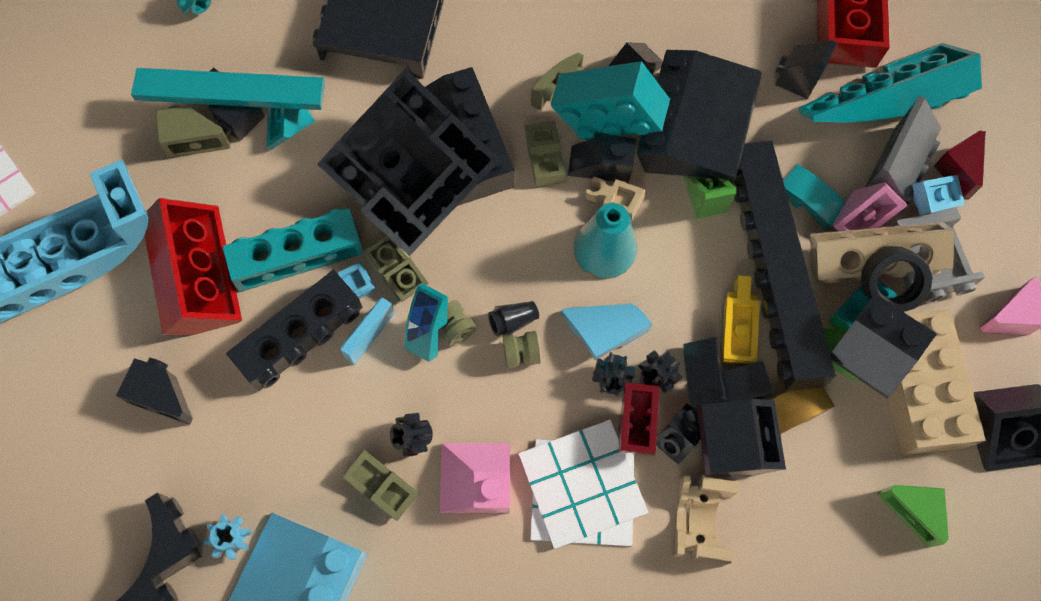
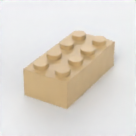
(935, 400)

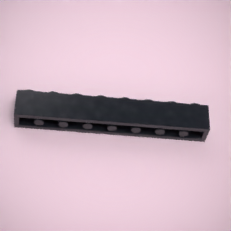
(781, 271)

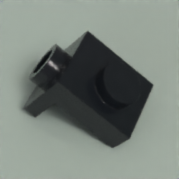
(680, 434)

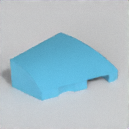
(606, 326)

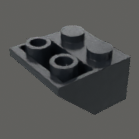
(740, 437)

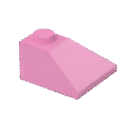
(475, 478)

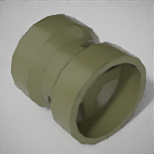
(458, 326)
(521, 349)

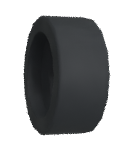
(882, 258)

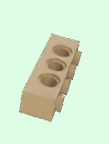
(827, 248)

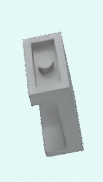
(957, 280)

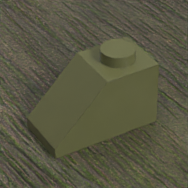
(188, 132)

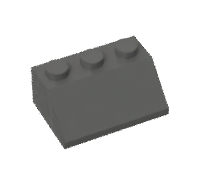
(907, 150)

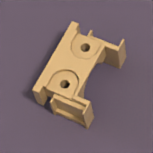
(698, 518)

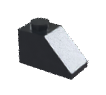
(804, 67)
(236, 119)
(603, 158)
(154, 389)

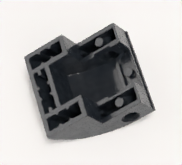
(433, 137)

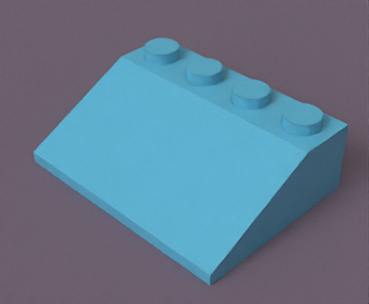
(298, 566)

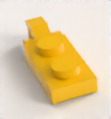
(740, 324)

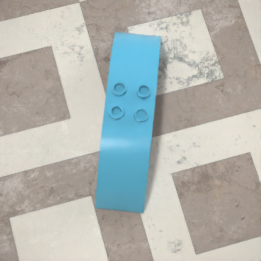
(72, 244)

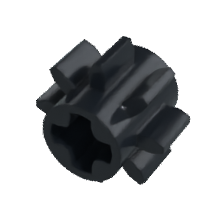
(660, 370)
(613, 373)
(411, 434)

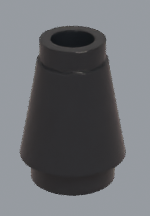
(512, 317)

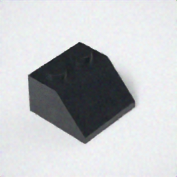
(882, 346)
(1010, 426)

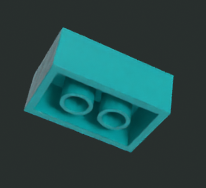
(611, 101)

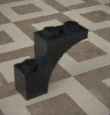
(170, 551)

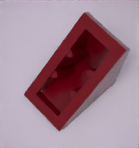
(967, 162)
(639, 419)

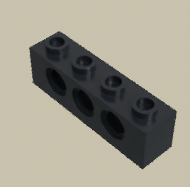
(277, 331)

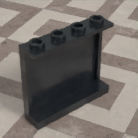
(380, 30)

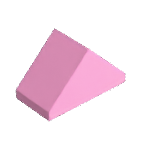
(869, 208)
(1018, 313)

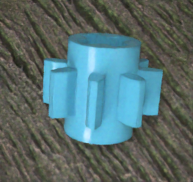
(216, 537)

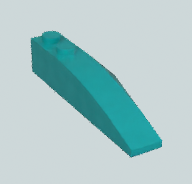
(933, 73)

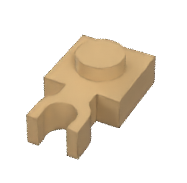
(620, 193)

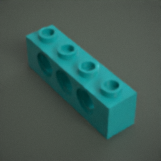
(281, 264)

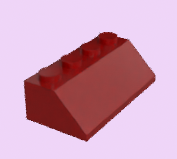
(190, 268)

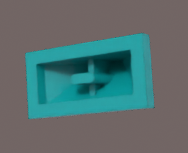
(285, 123)

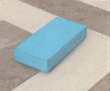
(367, 330)

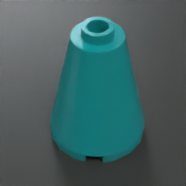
(606, 242)

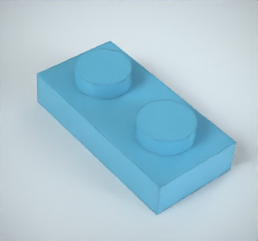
(938, 194)

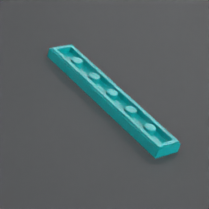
(228, 88)

